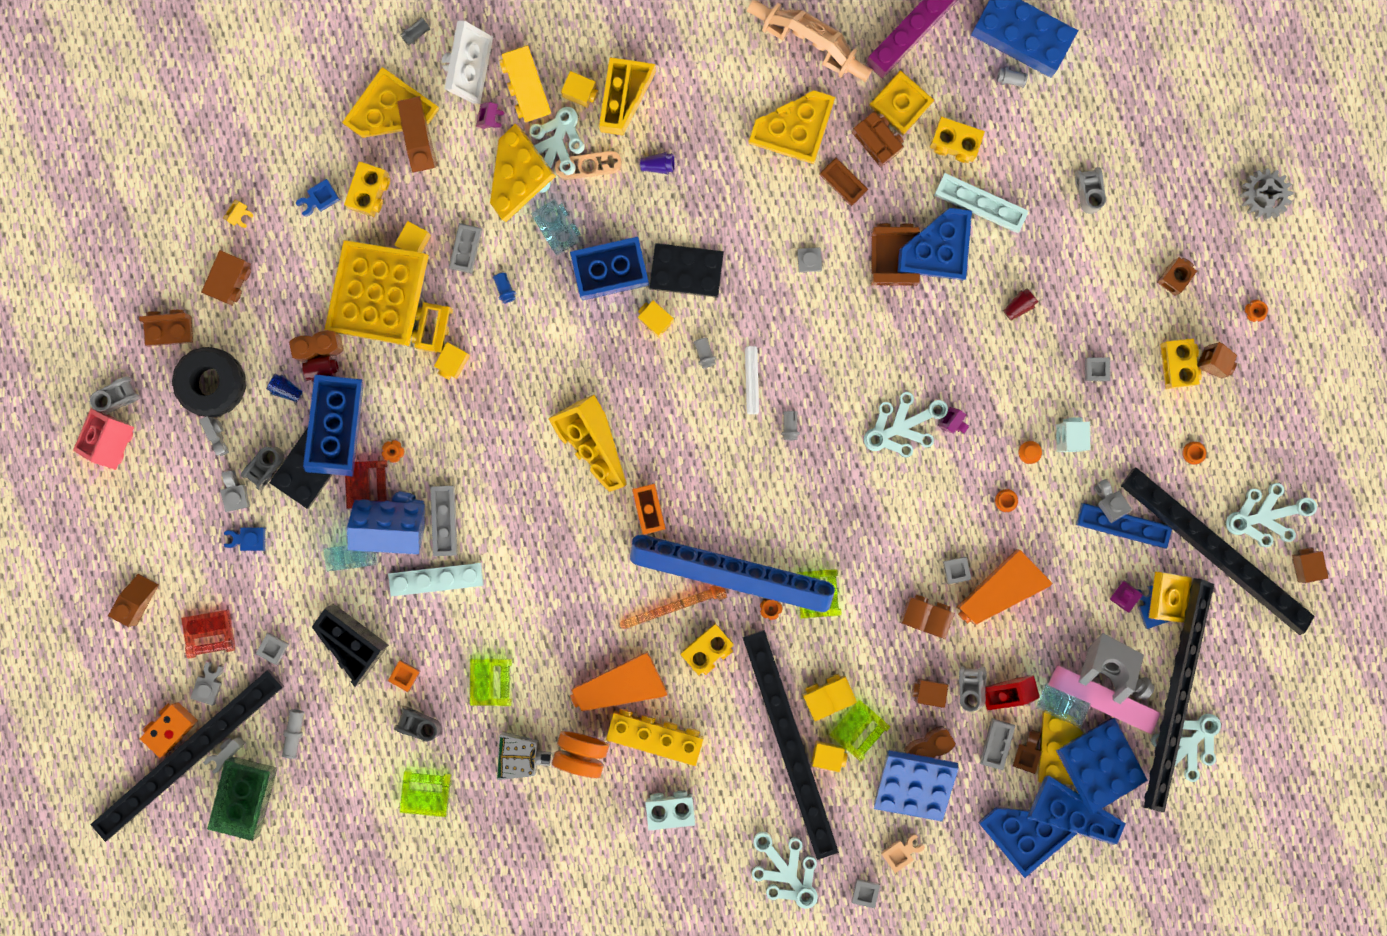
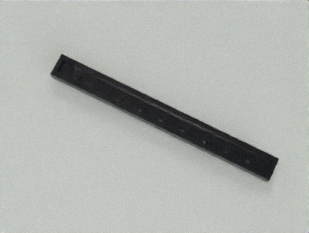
(1217, 551)
(1178, 695)
(790, 744)
(187, 755)

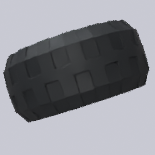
(187, 377)

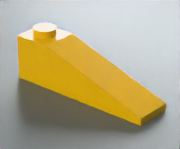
(588, 431)

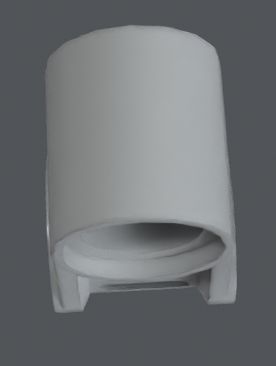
(1090, 185)
(118, 394)
(973, 686)

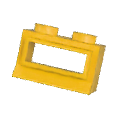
(441, 327)

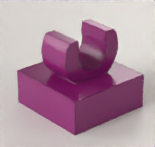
(487, 115)
(953, 421)
(1126, 596)

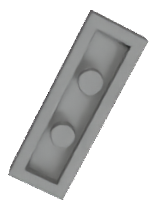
(444, 521)

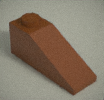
(416, 135)

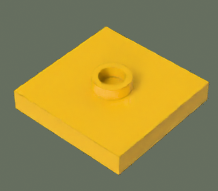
(901, 102)
(1170, 597)

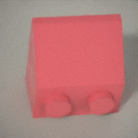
(103, 439)

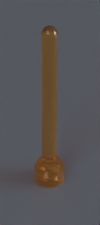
(714, 592)

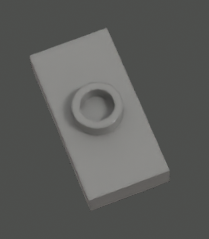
(465, 248)
(997, 744)

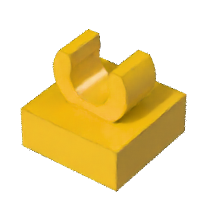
(235, 213)

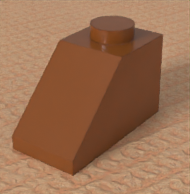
(1218, 360)
(133, 601)

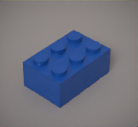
(609, 268)
(386, 527)

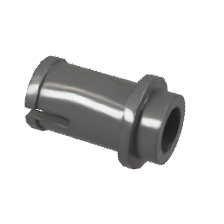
(415, 31)

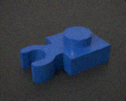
(321, 196)
(249, 539)
(1145, 609)

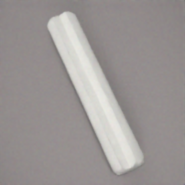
(751, 373)

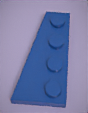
(1065, 810)

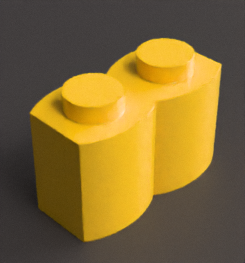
(828, 697)

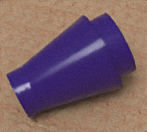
(658, 163)

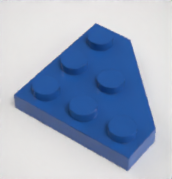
(940, 247)
(1022, 839)

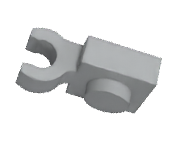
(234, 496)
(1112, 504)
(228, 749)

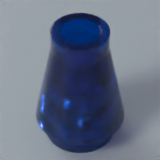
(283, 388)

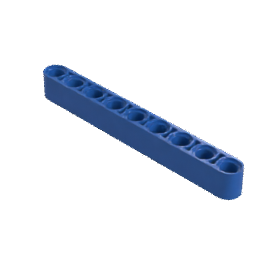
(732, 573)

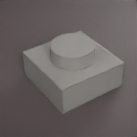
(809, 260)
(1097, 369)
(957, 570)
(272, 648)
(865, 893)

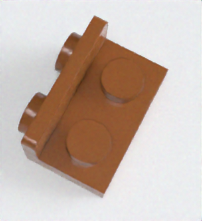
(167, 328)

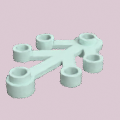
(555, 143)
(902, 427)
(1266, 516)
(1188, 745)
(787, 873)

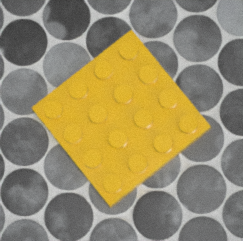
(376, 292)

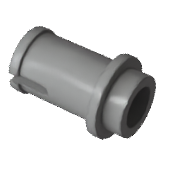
(1012, 77)
(704, 353)
(790, 426)

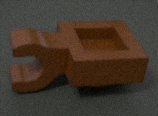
(1027, 755)

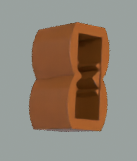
(320, 344)
(927, 617)
(935, 743)

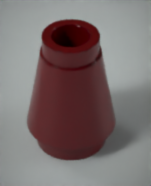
(1021, 304)

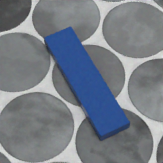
(1125, 527)

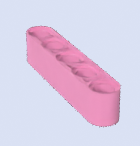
(1101, 699)

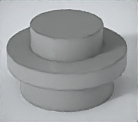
(1143, 689)

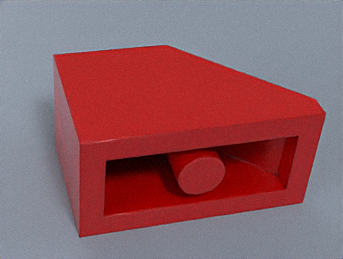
(1011, 693)

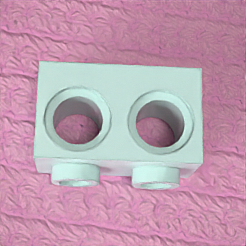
(1073, 435)
(671, 817)

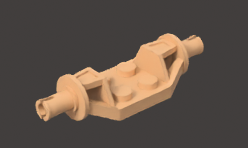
(813, 29)

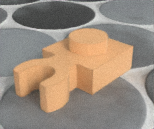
(899, 855)

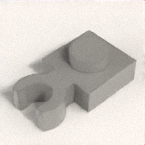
(213, 429)
(207, 688)

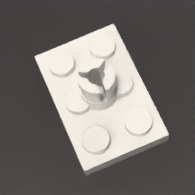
(467, 62)

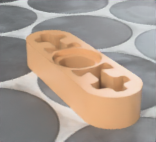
(595, 172)

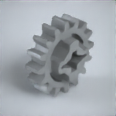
(1271, 185)

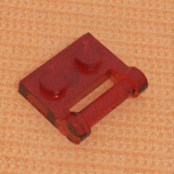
(359, 484)
(205, 626)

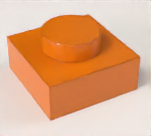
(404, 676)

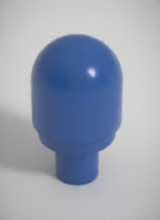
(405, 497)

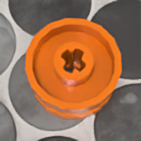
(580, 754)

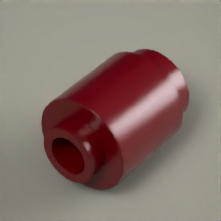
(320, 366)

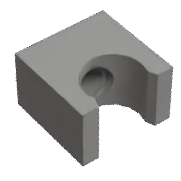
(1115, 661)

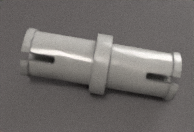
(293, 734)

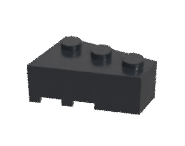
(350, 642)

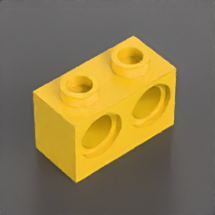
(958, 132)
(360, 188)
(1173, 363)
(703, 645)

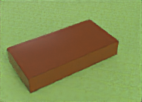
(843, 181)

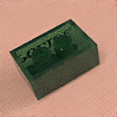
(242, 798)

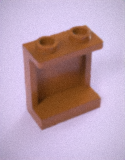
(885, 255)

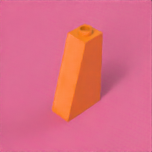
(1006, 586)
(623, 684)

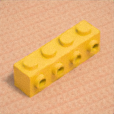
(655, 738)

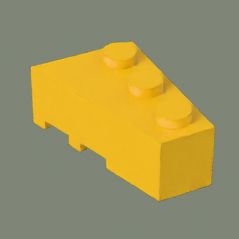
(524, 83)
(623, 92)

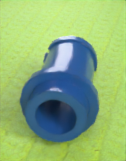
(504, 288)

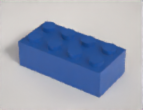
(1025, 34)
(333, 425)

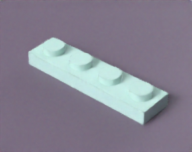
(981, 203)
(436, 579)

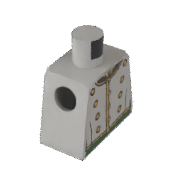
(519, 756)

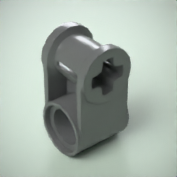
(260, 470)
(413, 723)

